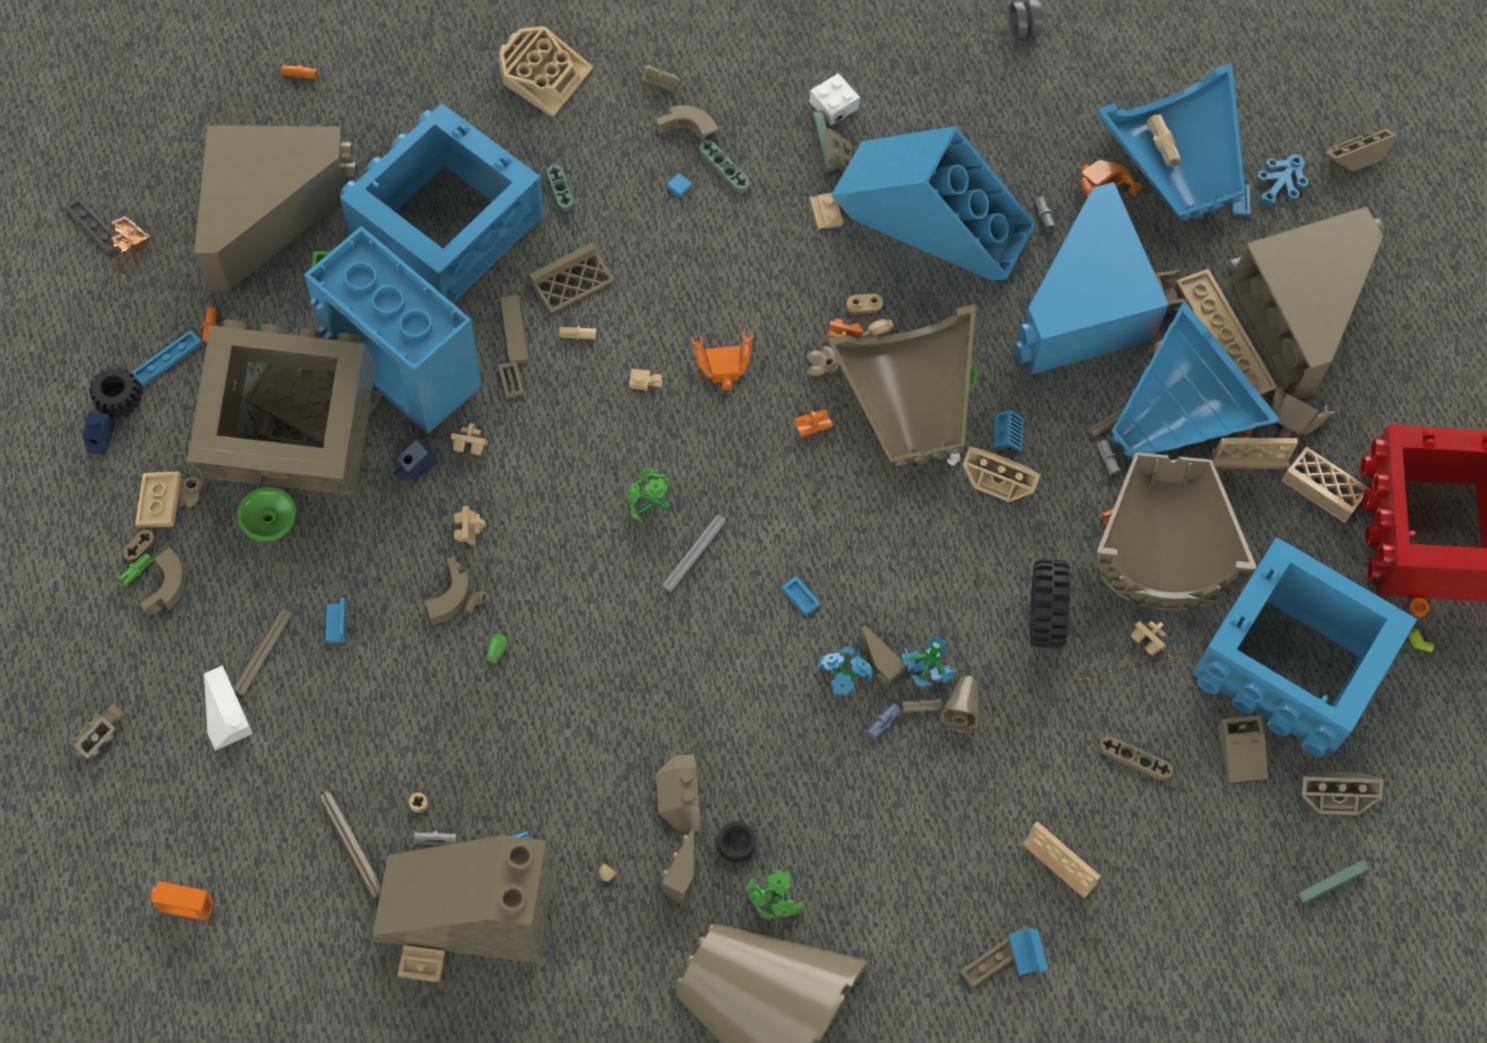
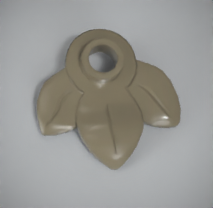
(820, 362)
(187, 494)

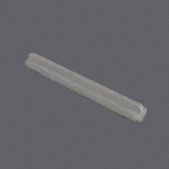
(694, 553)

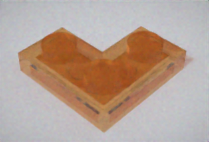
(128, 236)

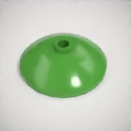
(261, 505)

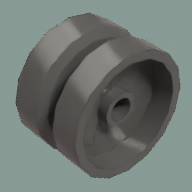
(1025, 19)

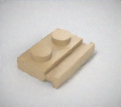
(826, 211)
(421, 963)

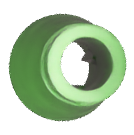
(496, 648)

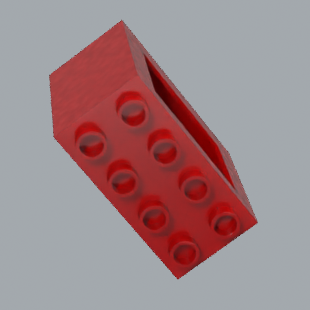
(1423, 456)

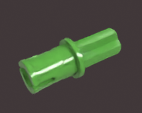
(135, 569)

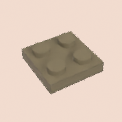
(837, 150)

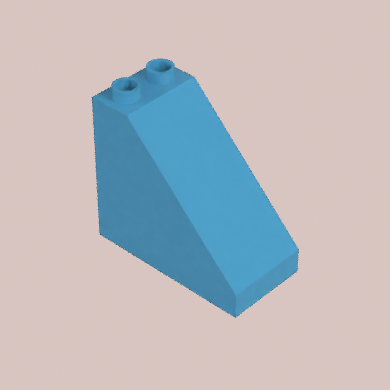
(937, 198)
(1095, 293)

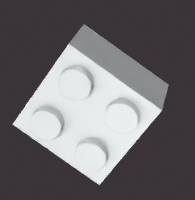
(834, 99)

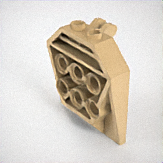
(526, 47)

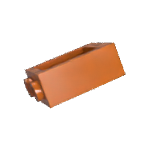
(182, 901)

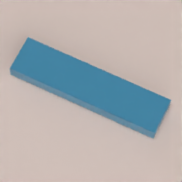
(167, 358)

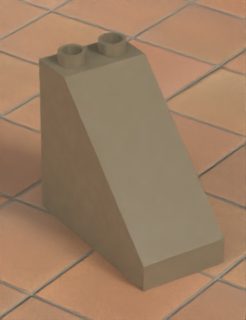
(264, 192)
(1304, 290)
(468, 898)

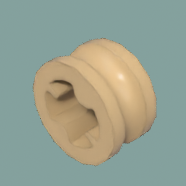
(424, 803)

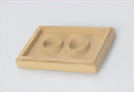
(158, 499)

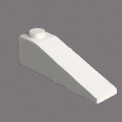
(223, 712)

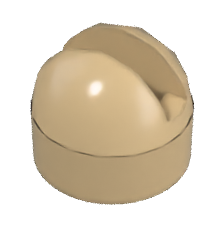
(606, 873)

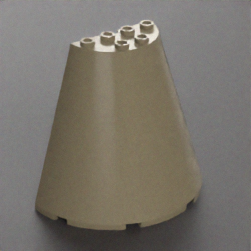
(914, 386)
(1173, 536)
(765, 987)

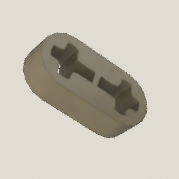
(138, 546)

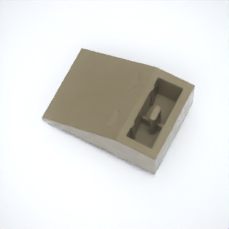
(1243, 748)
(679, 879)

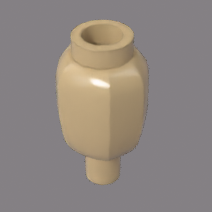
(879, 329)

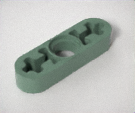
(559, 194)

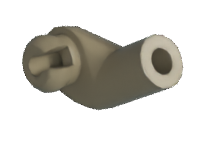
(474, 600)

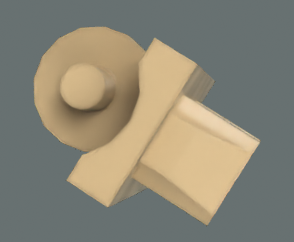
(460, 440)
(470, 524)
(1142, 631)

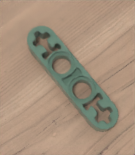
(820, 128)
(723, 167)
(1333, 881)

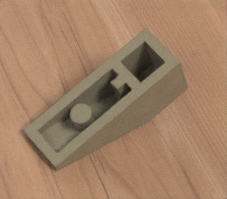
(883, 660)

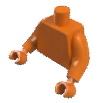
(1104, 173)
(723, 363)

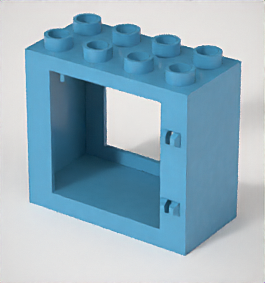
(414, 159)
(410, 329)
(1328, 606)

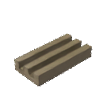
(514, 394)

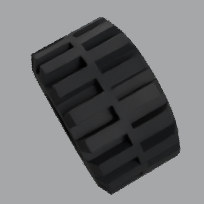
(115, 405)

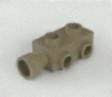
(92, 737)

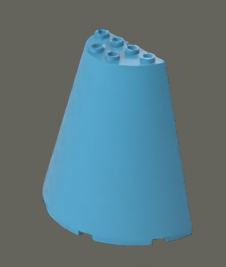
(1205, 136)

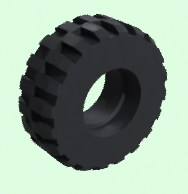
(1050, 603)

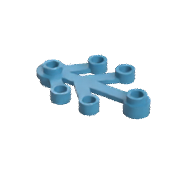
(1283, 178)

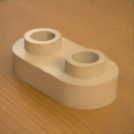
(865, 304)

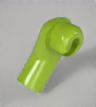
(1418, 642)

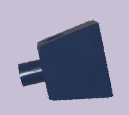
(98, 428)
(414, 461)

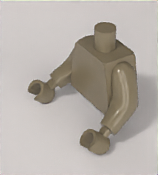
(1296, 415)

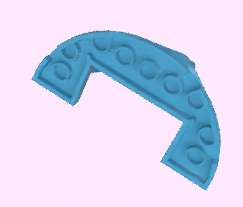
(1189, 394)

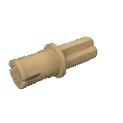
(577, 333)

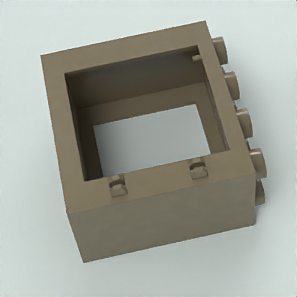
(213, 441)

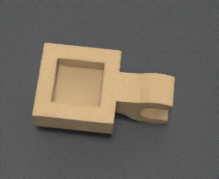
(641, 379)

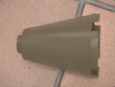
(962, 707)

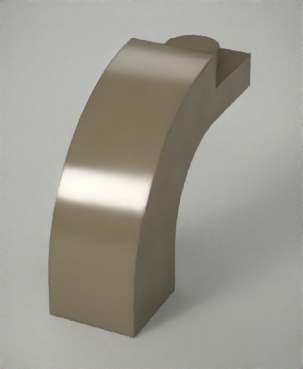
(690, 118)
(172, 586)
(452, 602)

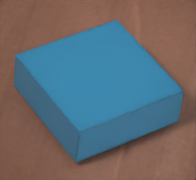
(679, 185)

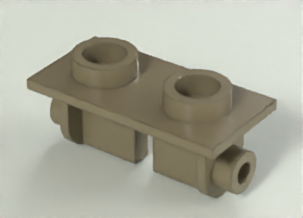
(659, 78)

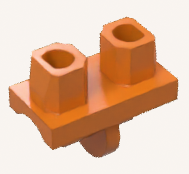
(839, 328)
(813, 422)

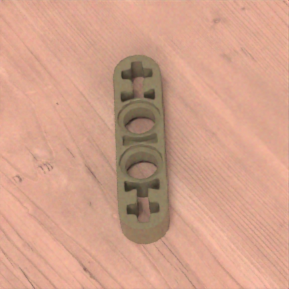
(1137, 754)

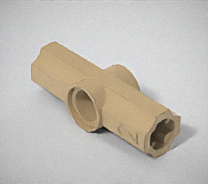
(1163, 140)

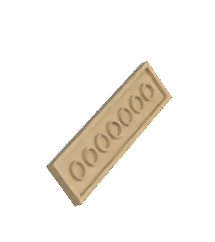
(1217, 315)

